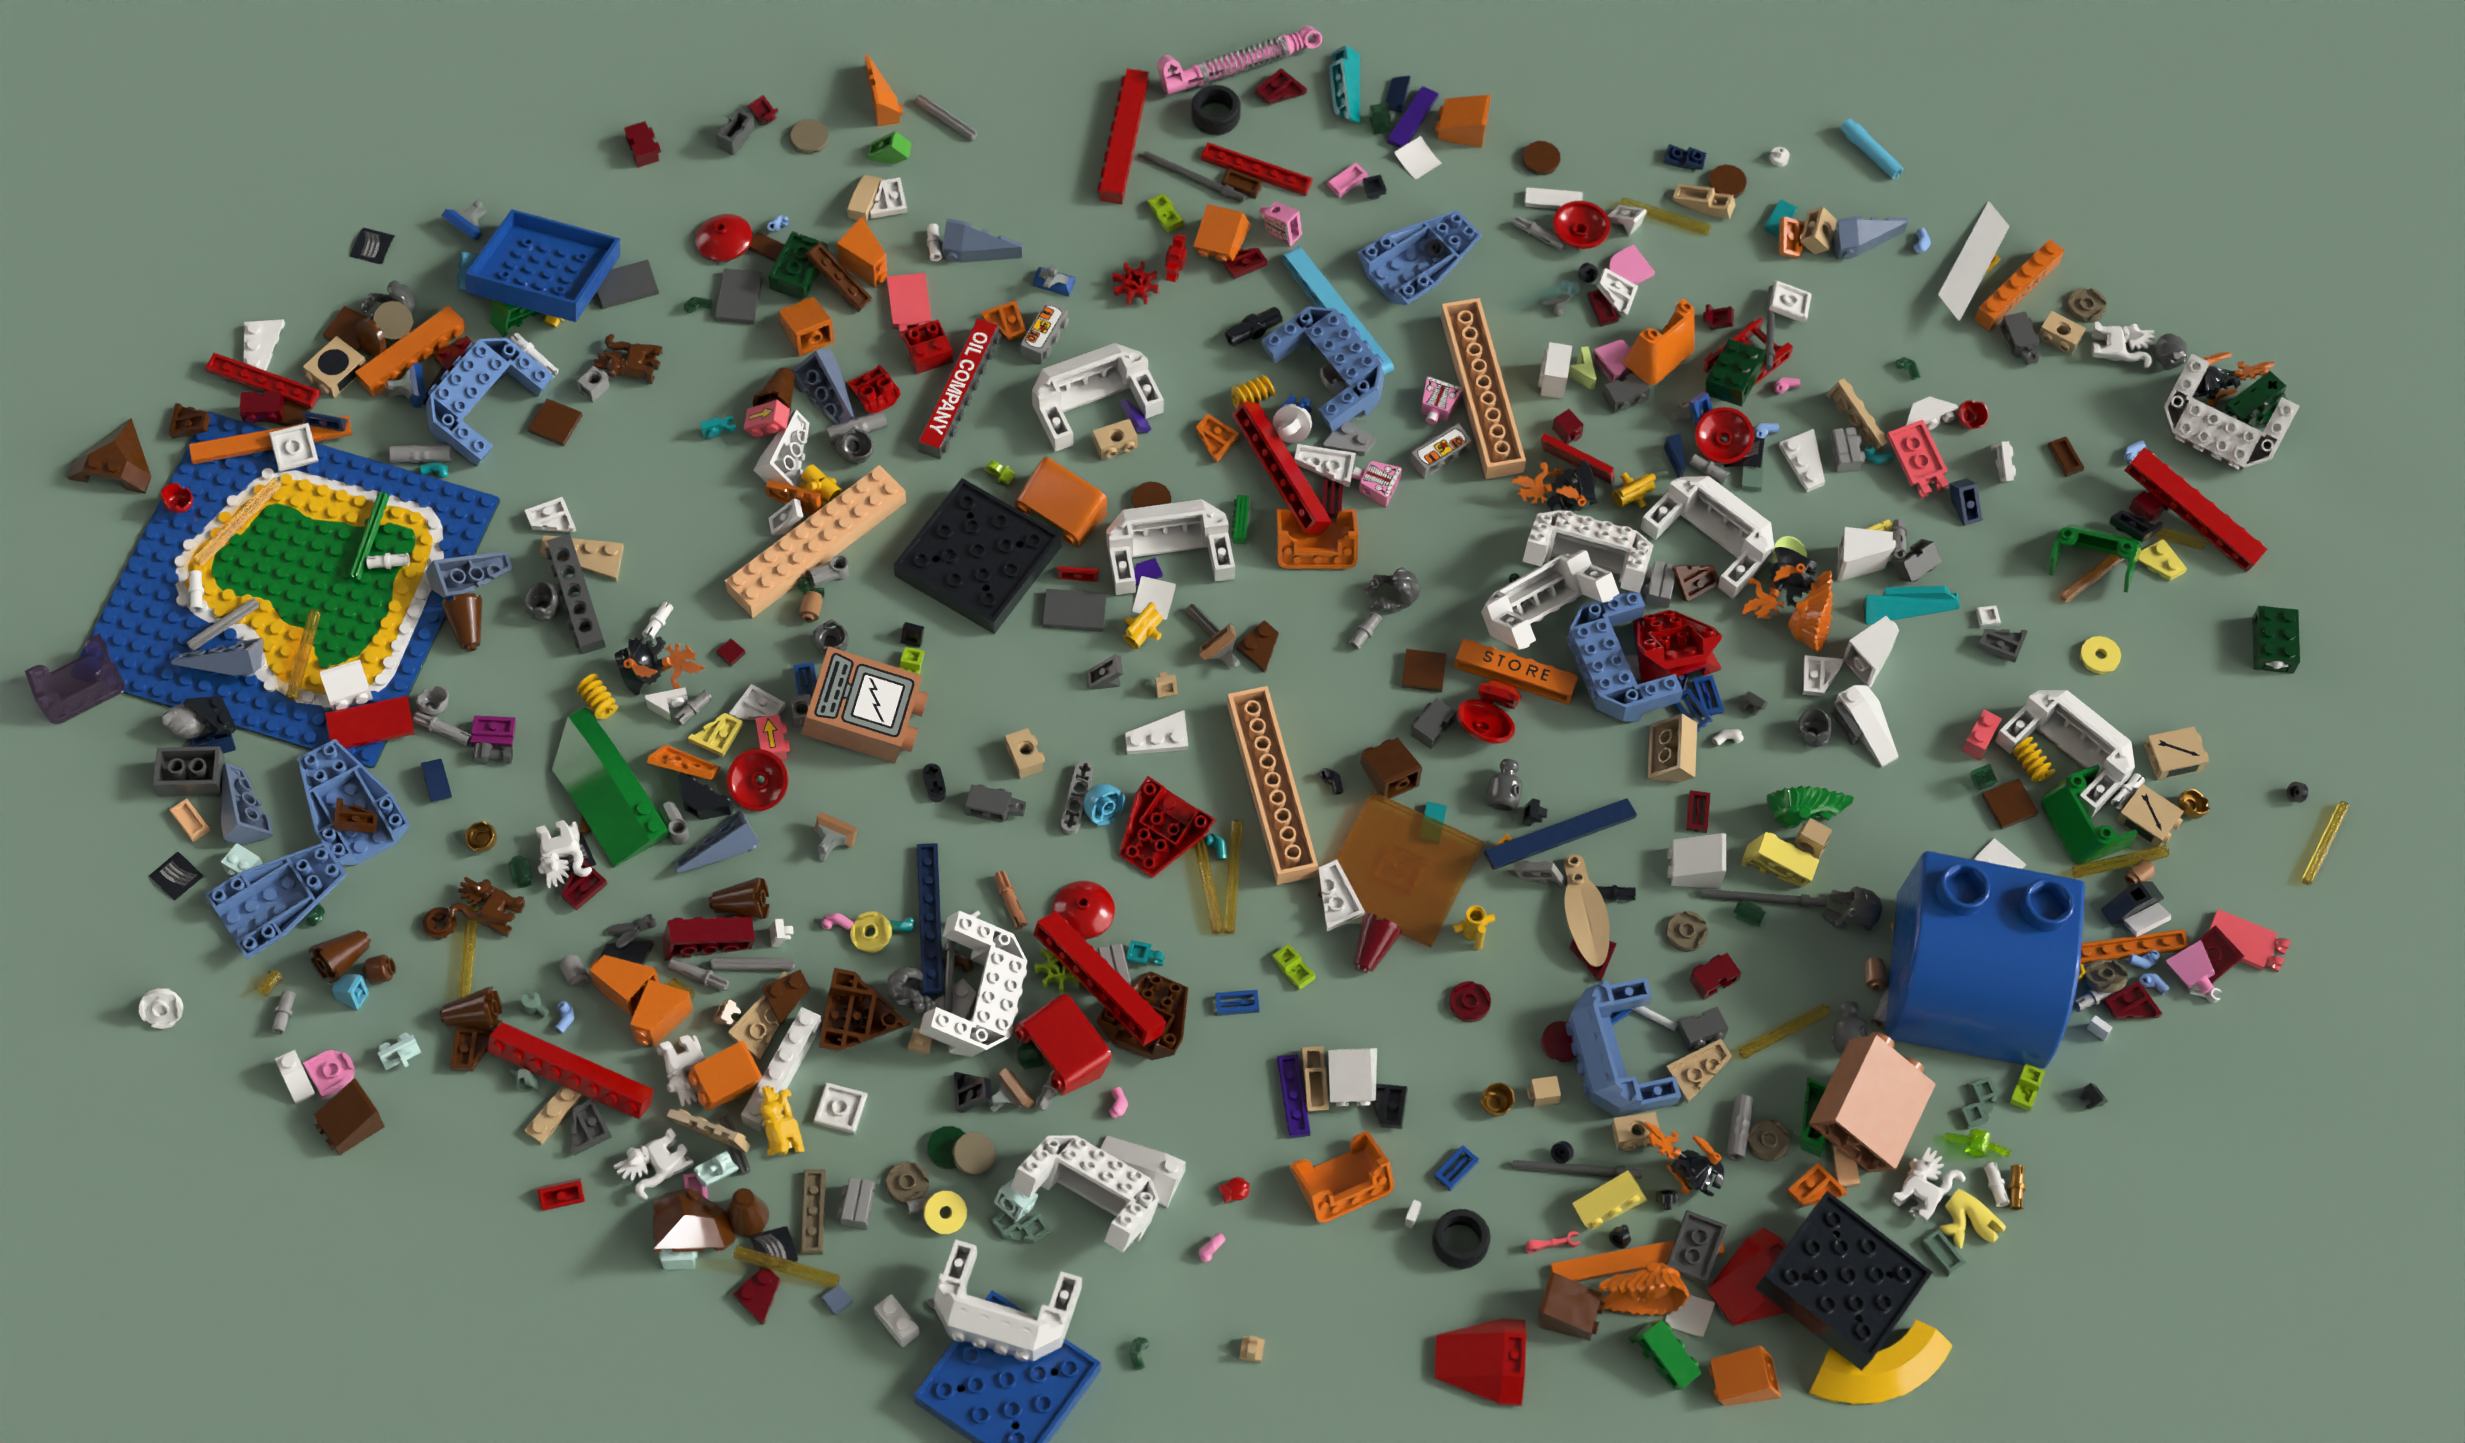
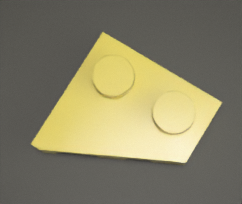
(2162, 560)
(718, 735)

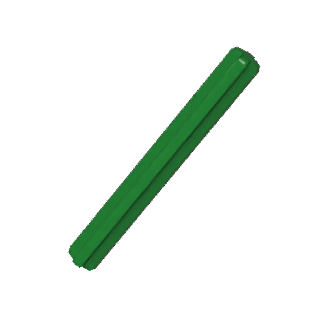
(369, 535)

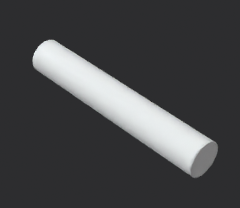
(1656, 1017)

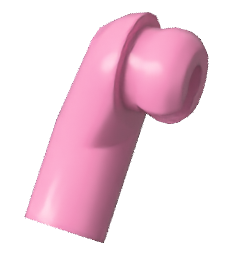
(1785, 383)
(836, 919)
(1120, 1104)
(1210, 1247)

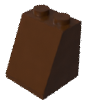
(1391, 768)
(348, 1118)
(1570, 1308)

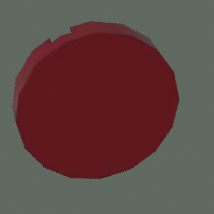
(1469, 1001)
(1557, 1043)

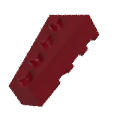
(707, 936)

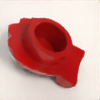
(1234, 1189)

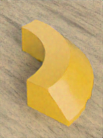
(1888, 1374)

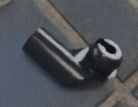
(1333, 779)

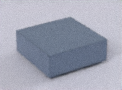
(837, 1299)

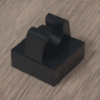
(1374, 186)
(912, 634)
(1533, 812)
(2095, 1095)

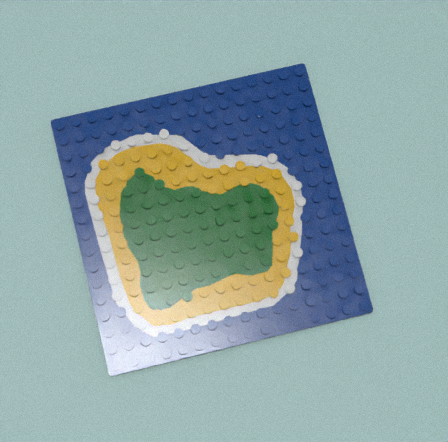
(290, 561)

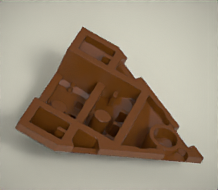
(115, 458)
(855, 1013)
(689, 1223)

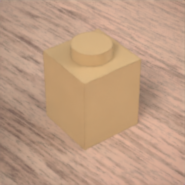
(1544, 1091)

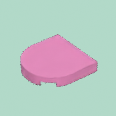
(1631, 265)
(330, 1071)

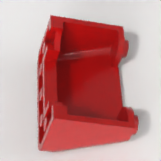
(1067, 1043)

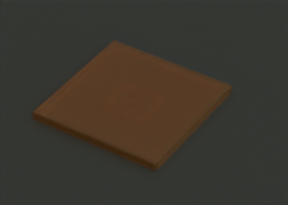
(1406, 866)

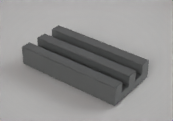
(1846, 723)

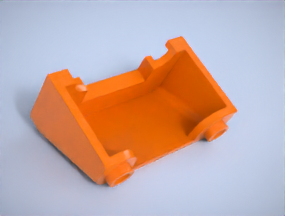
(1657, 355)
(1063, 501)
(1331, 550)
(1346, 1180)

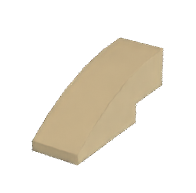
(864, 197)
(1705, 200)
(1315, 1078)

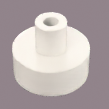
(1779, 156)

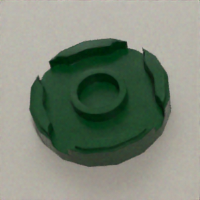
(941, 1145)

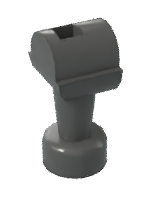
(484, 752)

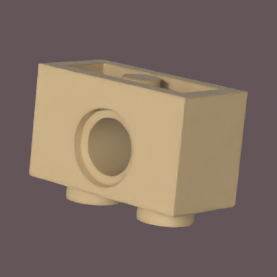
(1818, 230)
(2057, 325)
(1120, 431)
(1024, 764)
(1813, 838)
(1623, 1127)

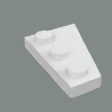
(260, 341)
(1804, 459)

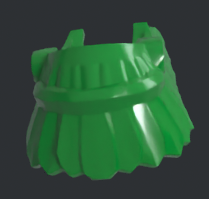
(1800, 804)

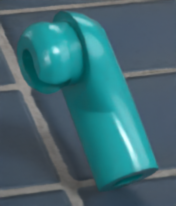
(1877, 458)

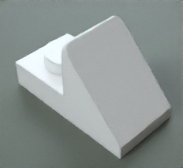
(1629, 216)
(786, 518)
(662, 701)

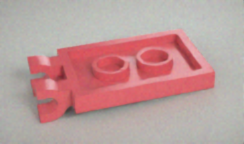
(908, 301)
(1919, 457)
(2252, 941)

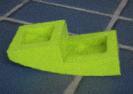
(1165, 213)
(912, 660)
(1293, 967)
(2027, 1087)

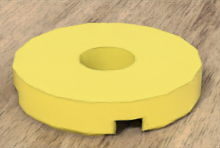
(2105, 646)
(882, 933)
(957, 1215)

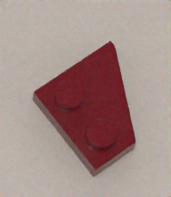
(582, 889)

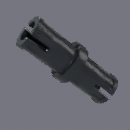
(1617, 893)

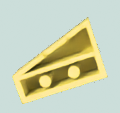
(1780, 858)
(1609, 1200)

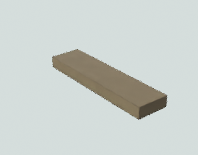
(813, 1212)

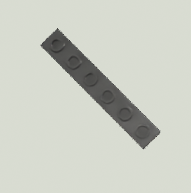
(564, 547)

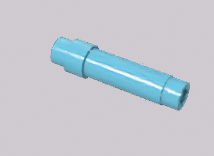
(1858, 136)

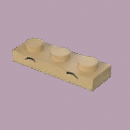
(553, 1114)

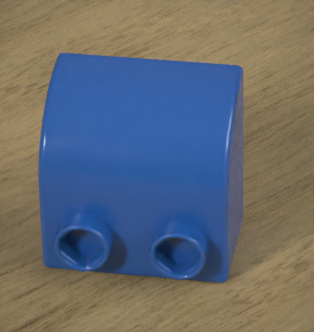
(1984, 959)

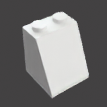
(1863, 552)
(1870, 649)
(1698, 861)
(1352, 1075)

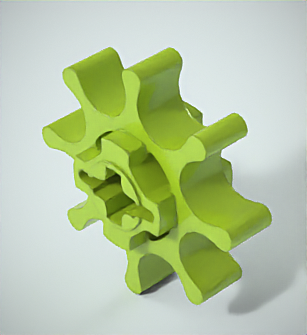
(1052, 969)

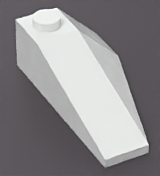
(785, 453)
(1870, 719)
(1161, 1167)

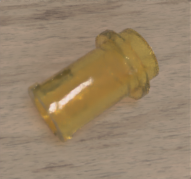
(270, 982)
(677, 984)

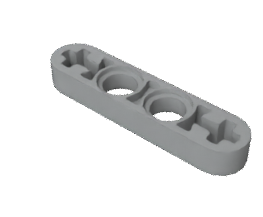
(1075, 797)

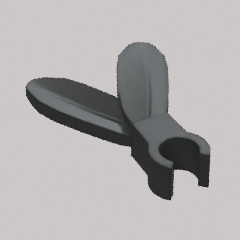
(631, 929)

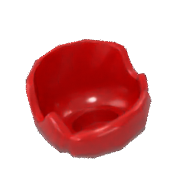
(1972, 414)
(176, 498)

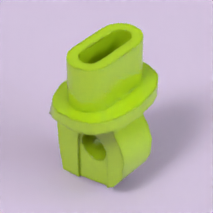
(1001, 473)

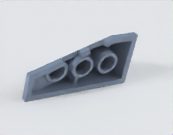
(1856, 236)
(970, 245)
(823, 382)
(466, 573)
(235, 660)
(240, 811)
(730, 840)

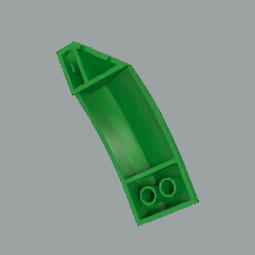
(606, 790)

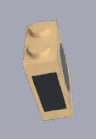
(334, 367)
(2176, 753)
(2150, 816)

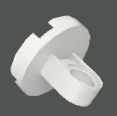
(1292, 423)
(161, 1008)

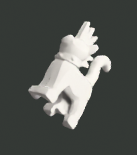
(2115, 343)
(560, 847)
(680, 1065)
(663, 1162)
(1923, 1191)

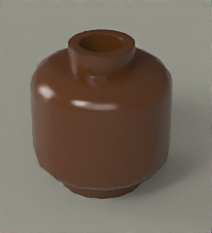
(379, 969)

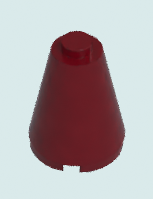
(1374, 941)

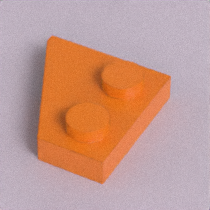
(1790, 237)
(1216, 436)
(1814, 1185)

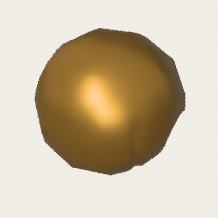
(2193, 804)
(481, 837)
(1497, 1099)

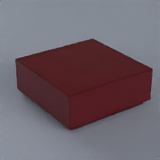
(731, 652)

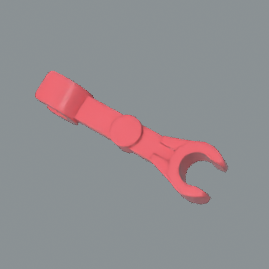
(1537, 1245)

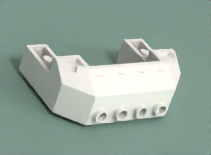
(1088, 380)
(2219, 432)
(1722, 519)
(1168, 530)
(1608, 545)
(1544, 592)
(2080, 735)
(997, 994)
(1096, 1178)
(997, 1325)

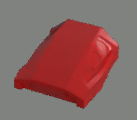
(875, 390)
(1501, 691)

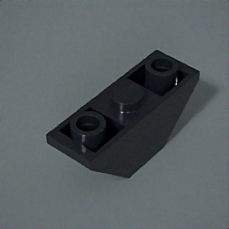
(702, 800)
(2131, 901)

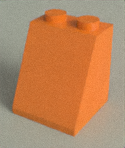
(1464, 120)
(1221, 233)
(863, 254)
(807, 326)
(621, 981)
(659, 1012)
(725, 1076)
(1744, 1377)

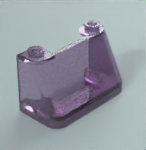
(77, 684)

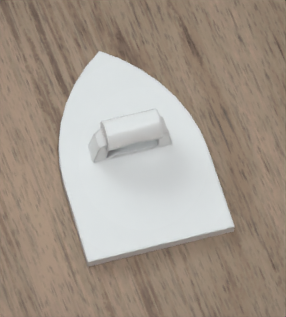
(1999, 854)

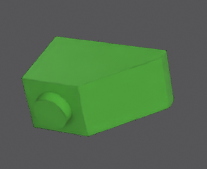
(889, 149)

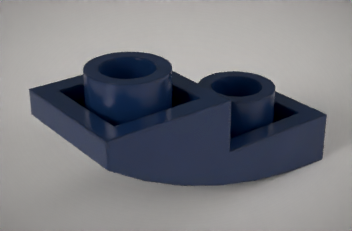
(1686, 159)
(436, 780)

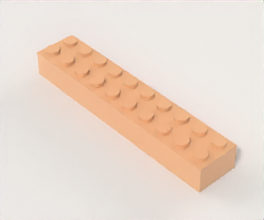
(1483, 388)
(815, 541)
(1272, 785)

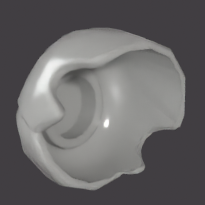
(433, 701)

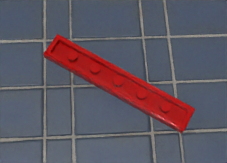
(1256, 168)
(262, 380)

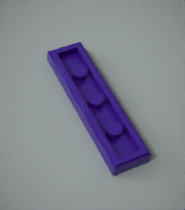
(1413, 117)
(1293, 1096)

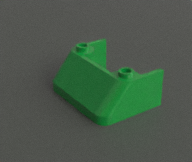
(2100, 541)
(2073, 825)

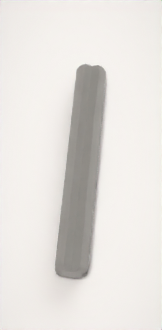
(946, 117)
(222, 624)
(762, 964)

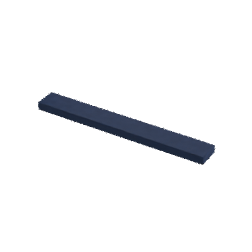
(1560, 834)
(930, 919)

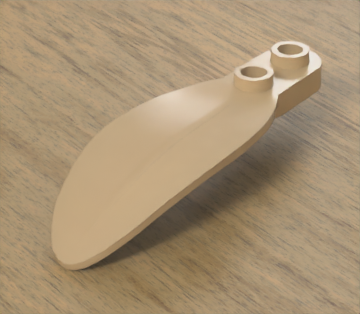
(1586, 912)

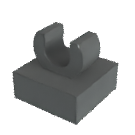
(1756, 701)

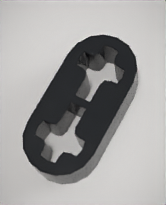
(938, 781)

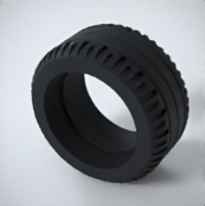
(1211, 124)
(1453, 1258)

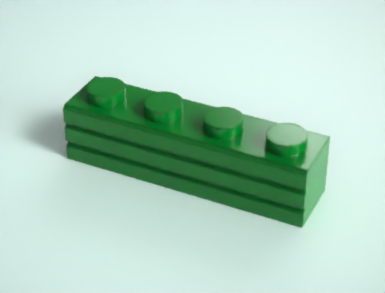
(1241, 518)

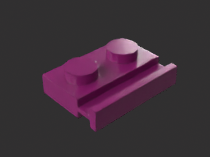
(493, 730)

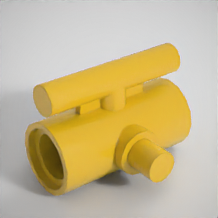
(819, 483)
(1634, 490)
(1143, 626)
(1474, 925)

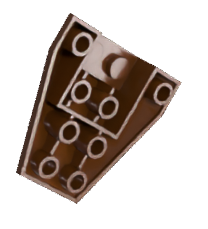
(1169, 1001)

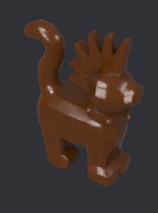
(634, 365)
(492, 911)

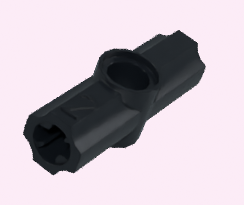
(1253, 326)

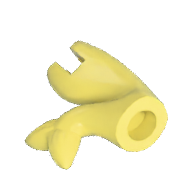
(1980, 1216)

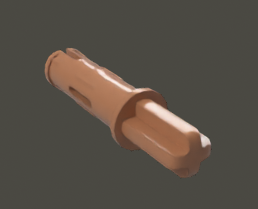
(1010, 899)

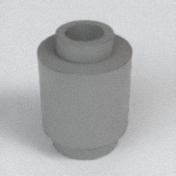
(573, 970)

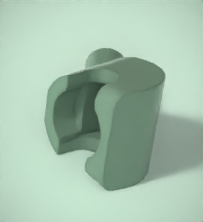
(533, 1006)
(523, 1078)

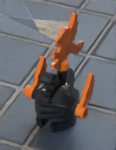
(2217, 378)
(1571, 487)
(1788, 573)
(644, 667)
(1689, 1167)

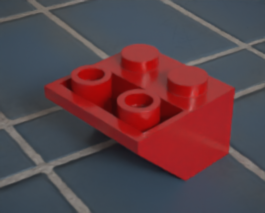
(927, 346)

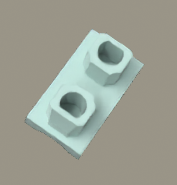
(399, 1052)
(715, 1169)

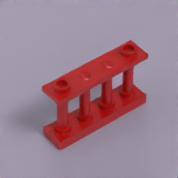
(1782, 353)

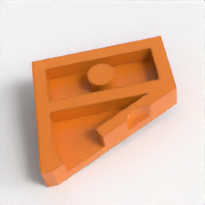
(1008, 319)

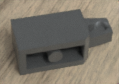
(2021, 337)
(993, 804)

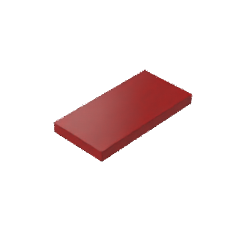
(1575, 457)
(371, 722)

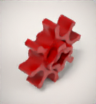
(1175, 258)
(1135, 283)

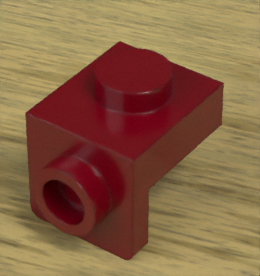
(763, 110)
(1719, 317)

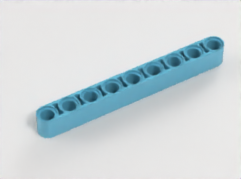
(1325, 296)

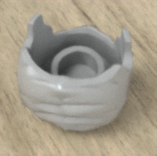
(1332, 380)
(183, 722)

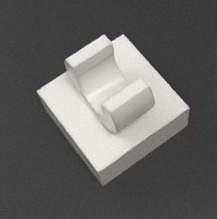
(779, 932)

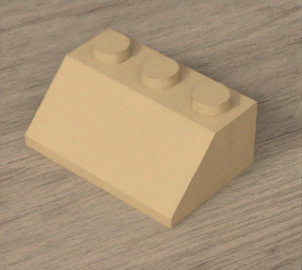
(1672, 749)

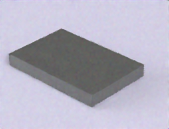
(627, 284)
(738, 296)
(1074, 610)
(1696, 1247)

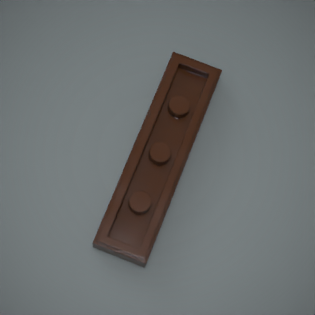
(838, 277)

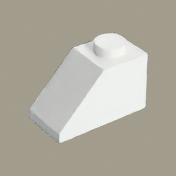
(295, 1076)

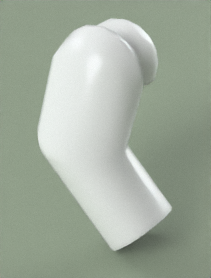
(1726, 734)

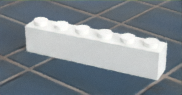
(784, 1064)

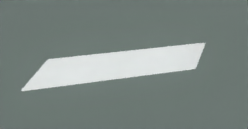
(1973, 261)

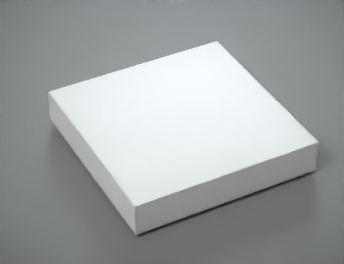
(1790, 301)
(293, 447)
(840, 1108)

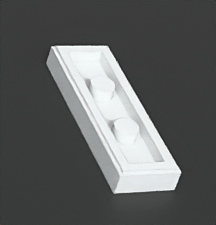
(1550, 198)

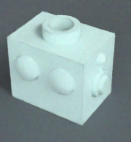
(239, 860)
(1013, 1202)
(677, 1260)

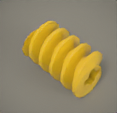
(1252, 389)
(596, 697)
(2031, 760)

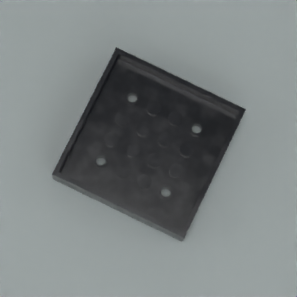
(977, 555)
(1844, 1280)

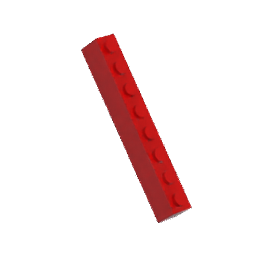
(1124, 136)
(1282, 468)
(2196, 509)
(1099, 978)
(570, 1070)

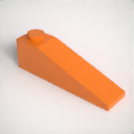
(884, 100)

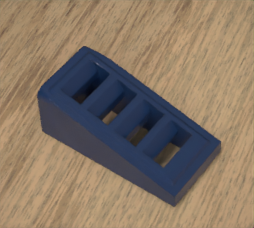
(1674, 452)

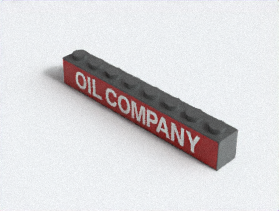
(958, 388)

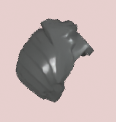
(2170, 351)
(855, 446)
(541, 601)
(832, 637)
(1814, 727)

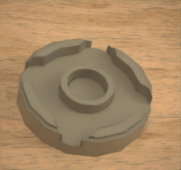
(809, 136)
(2086, 305)
(393, 320)
(1687, 931)
(2106, 976)
(1768, 1140)
(973, 1154)
(907, 1182)

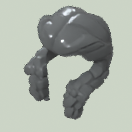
(397, 292)
(1403, 581)
(1863, 911)
(904, 987)

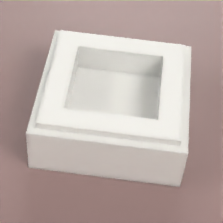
(1988, 616)
(2099, 1028)
(1412, 1214)

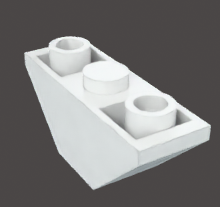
(1932, 411)

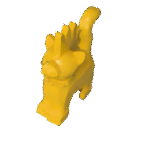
(780, 1129)

